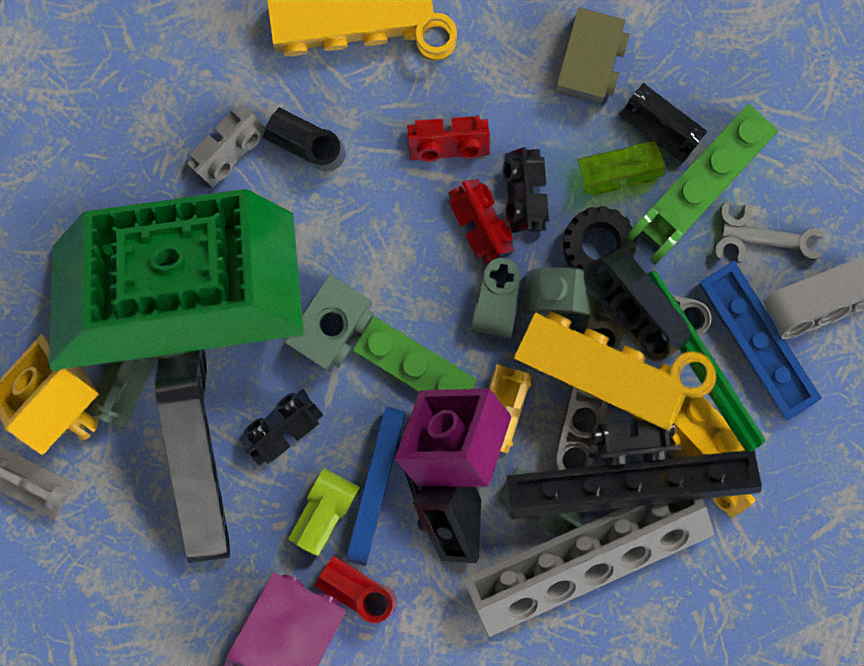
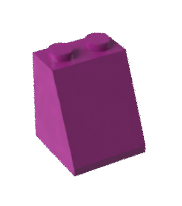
(287, 626)

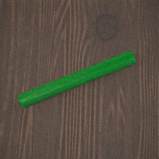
(722, 392)

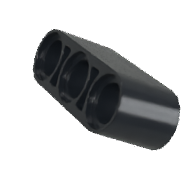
(619, 296)

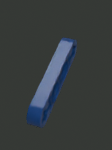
(375, 486)

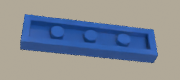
(759, 341)

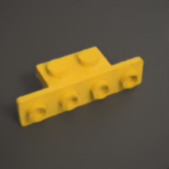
(702, 432)

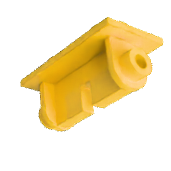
(511, 390)

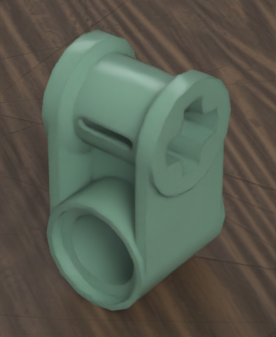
(497, 306)

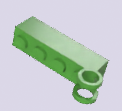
(704, 181)

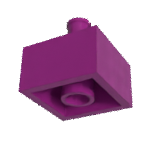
(453, 438)

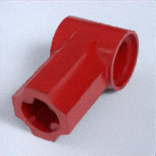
(353, 588)

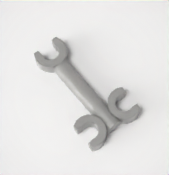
(735, 234)

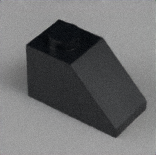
(451, 521)

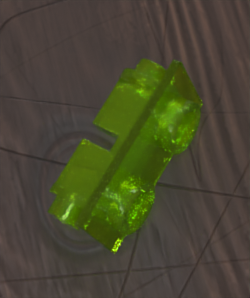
(635, 163)

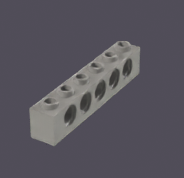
(584, 560)

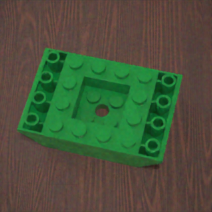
(226, 287)

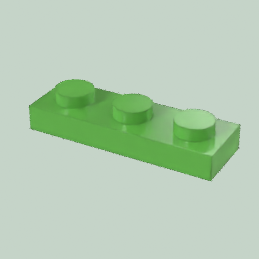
(409, 360)

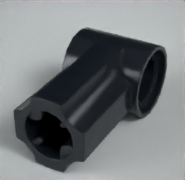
(302, 139)

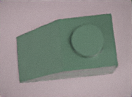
(559, 292)

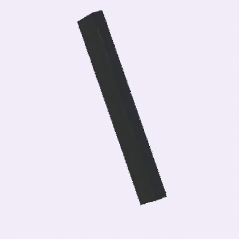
(633, 484)

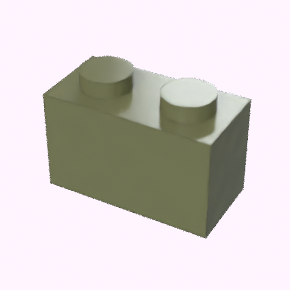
(591, 56)

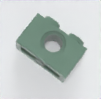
(336, 299)

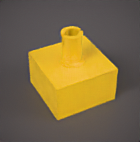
(44, 403)

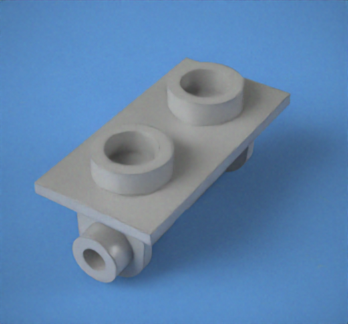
(240, 133)
(33, 484)

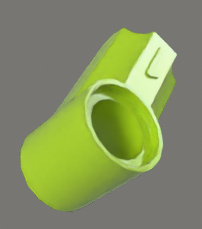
(327, 504)

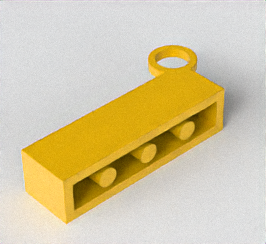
(337, 22)
(608, 373)

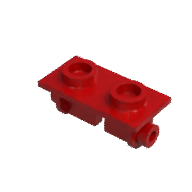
(467, 139)
(476, 205)

